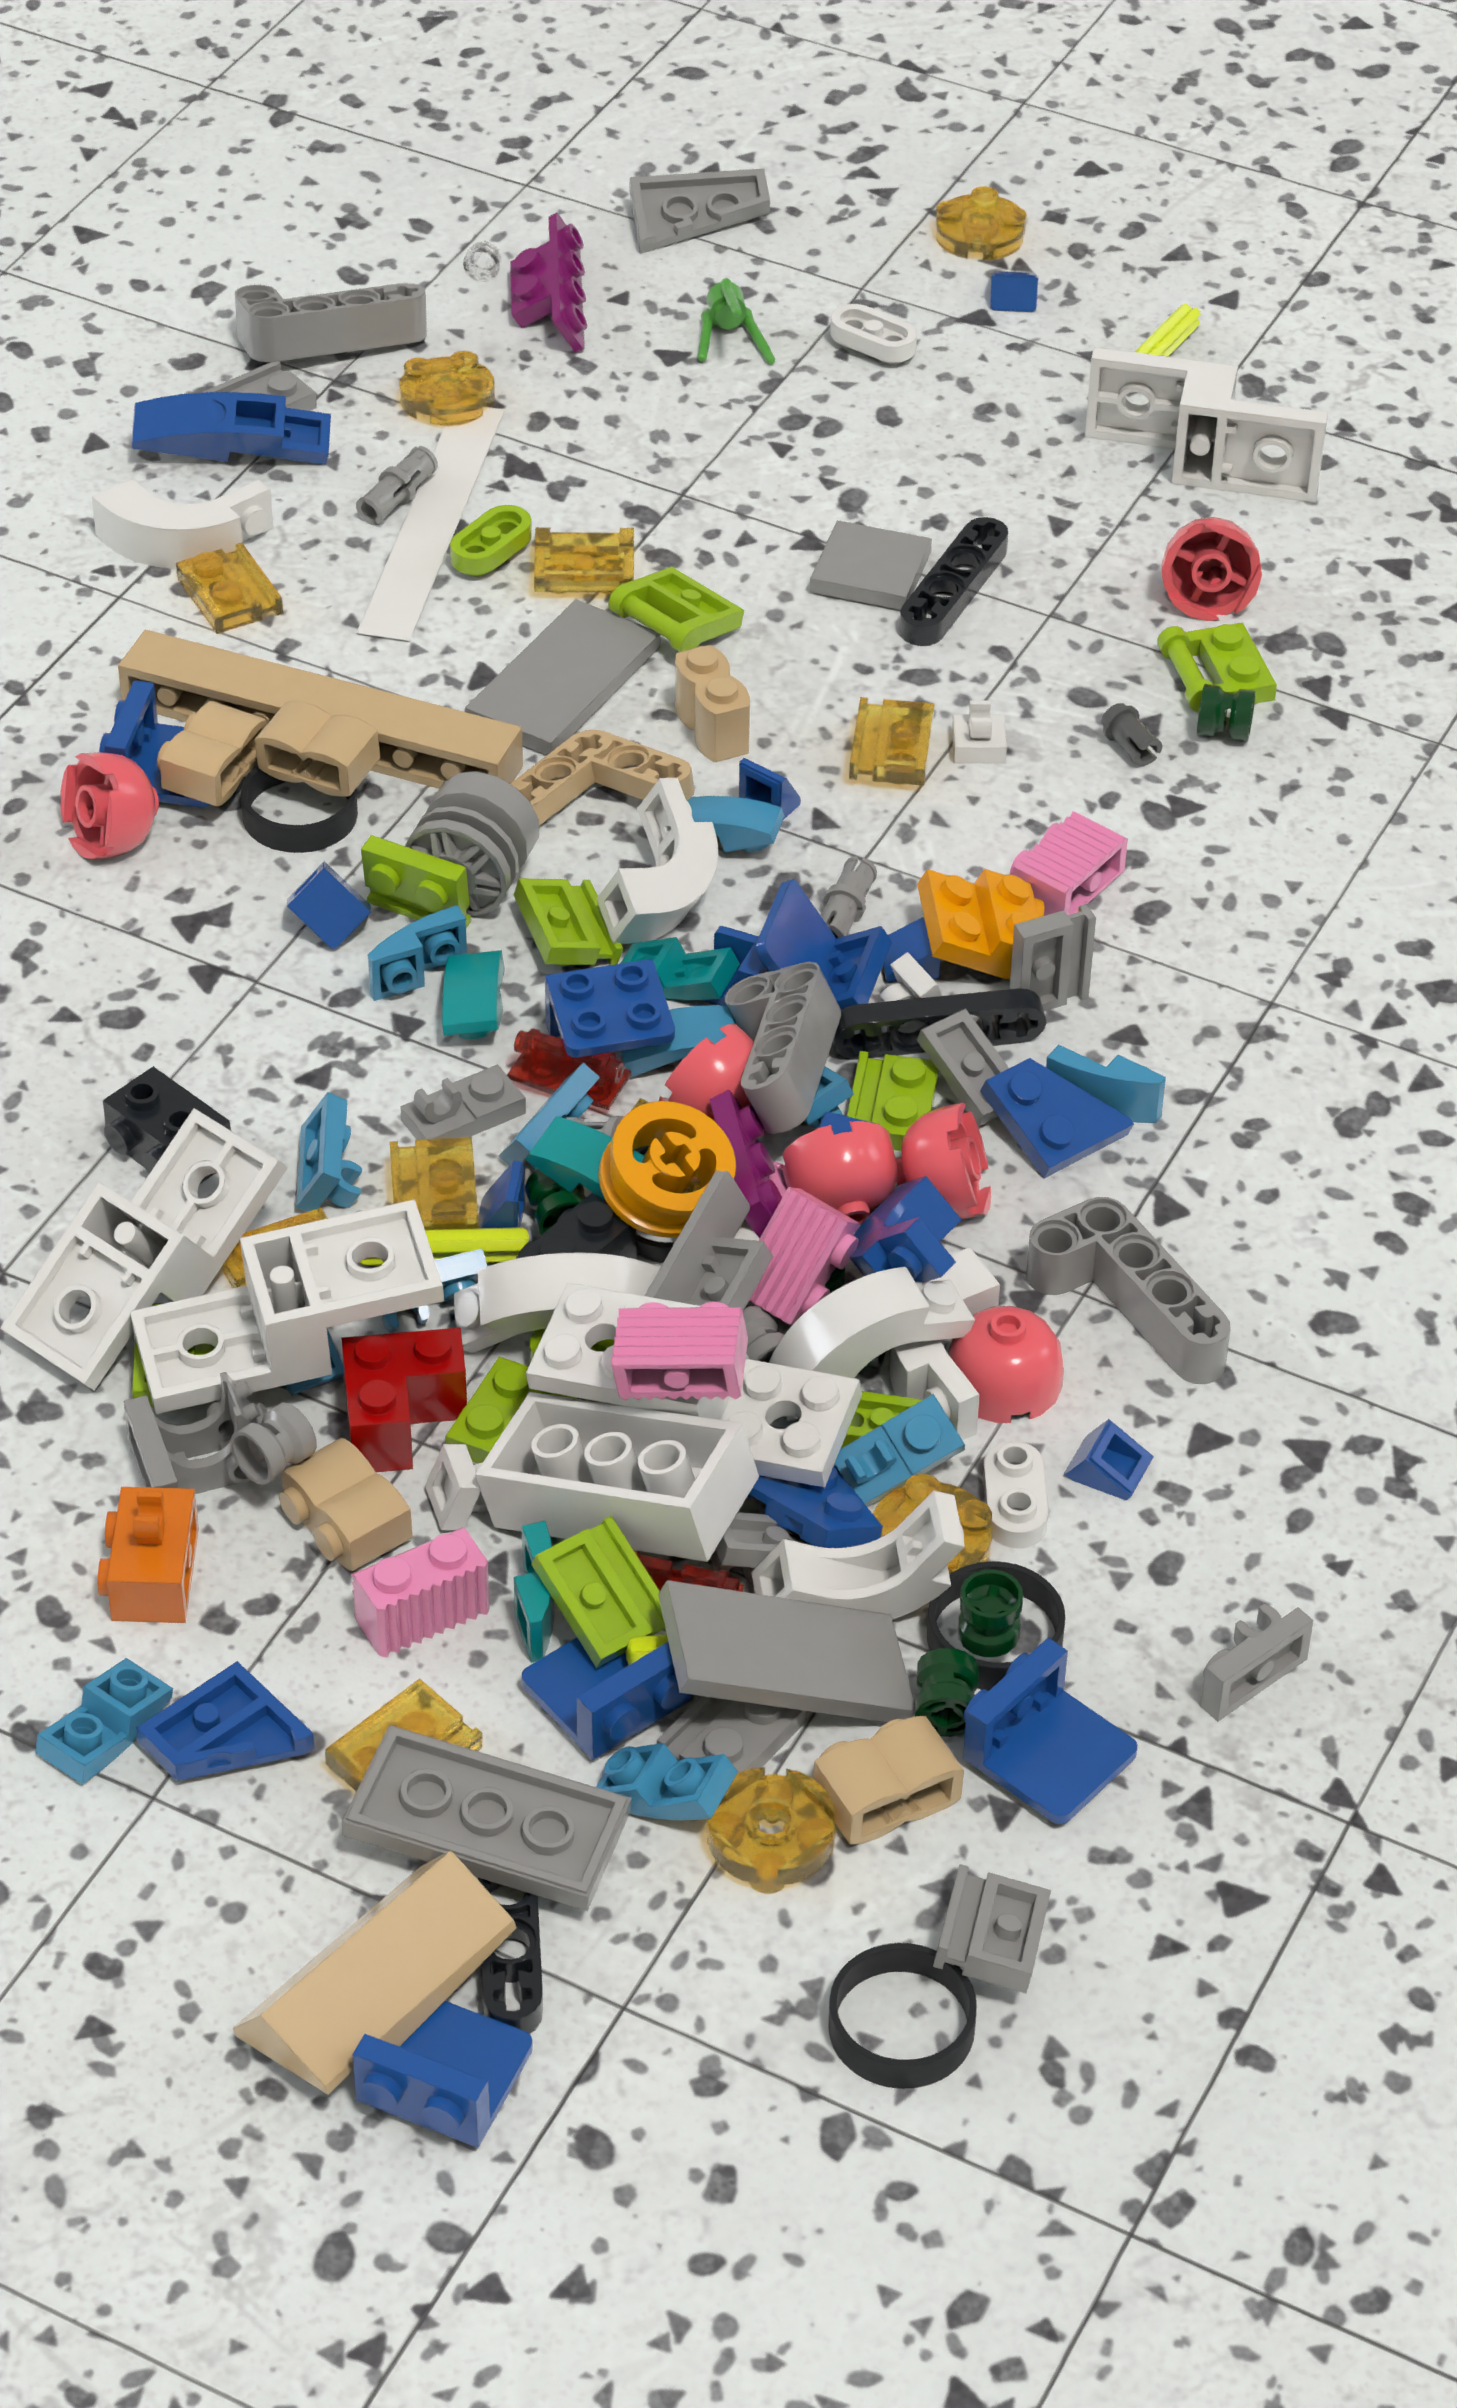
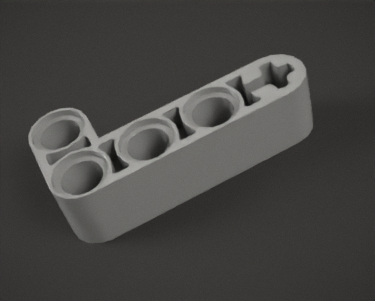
(328, 322)
(792, 1028)
(1146, 1284)

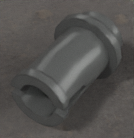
(1123, 725)

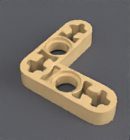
(599, 759)

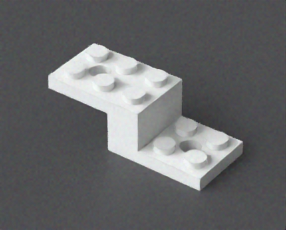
(1211, 432)
(143, 1248)
(293, 1291)
(769, 1391)

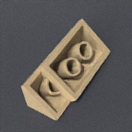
(380, 1973)

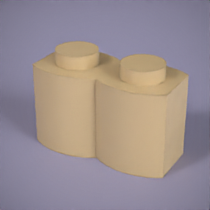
(712, 703)
(317, 748)
(211, 753)
(345, 1505)
(889, 1778)

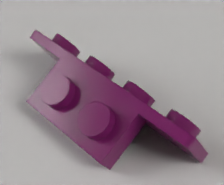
(551, 282)

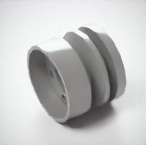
(483, 827)

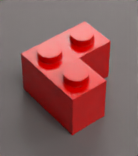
(401, 1383)

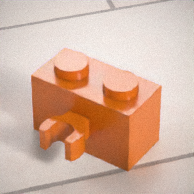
(150, 1555)

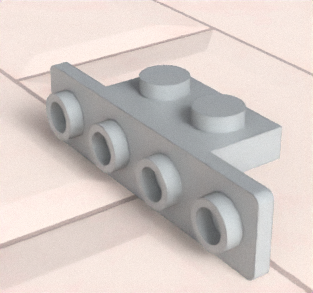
(707, 1258)

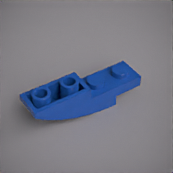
(226, 422)

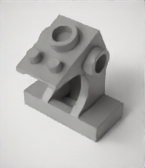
(164, 1449)

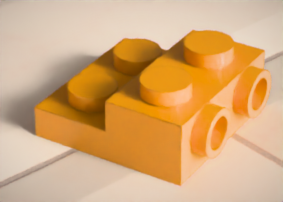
(976, 920)

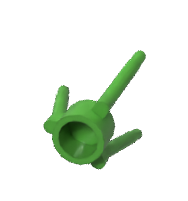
(729, 311)

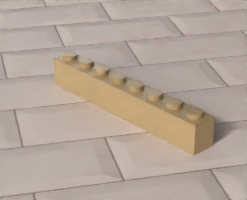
(414, 736)

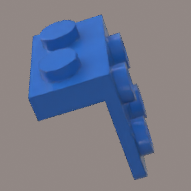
(140, 738)
(799, 935)
(608, 1008)
(605, 1702)
(1042, 1738)
(446, 2073)

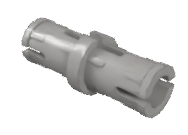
(396, 485)
(846, 898)

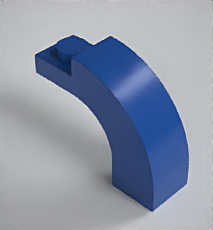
(907, 1233)

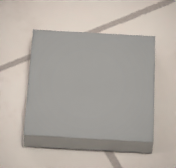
(870, 565)

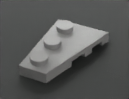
(694, 203)

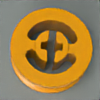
(681, 1146)

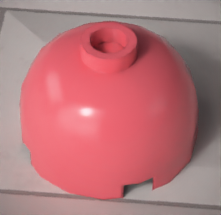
(1211, 568)
(108, 804)
(711, 1071)
(951, 1154)
(844, 1169)
(1010, 1363)

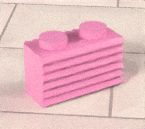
(1072, 863)
(807, 1247)
(680, 1351)
(421, 1592)

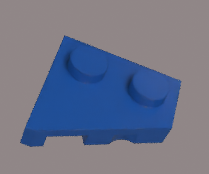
(1052, 1116)
(819, 1515)
(223, 1728)

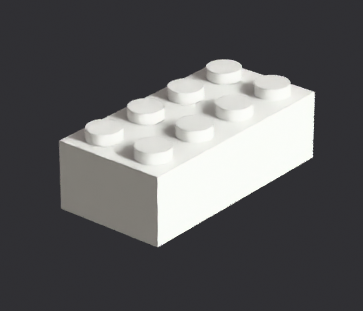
(658, 1473)

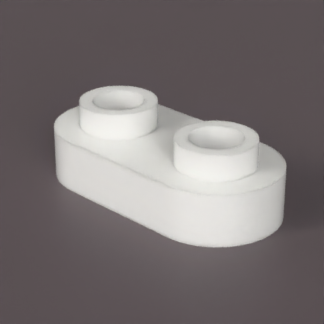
(873, 333)
(1012, 1483)

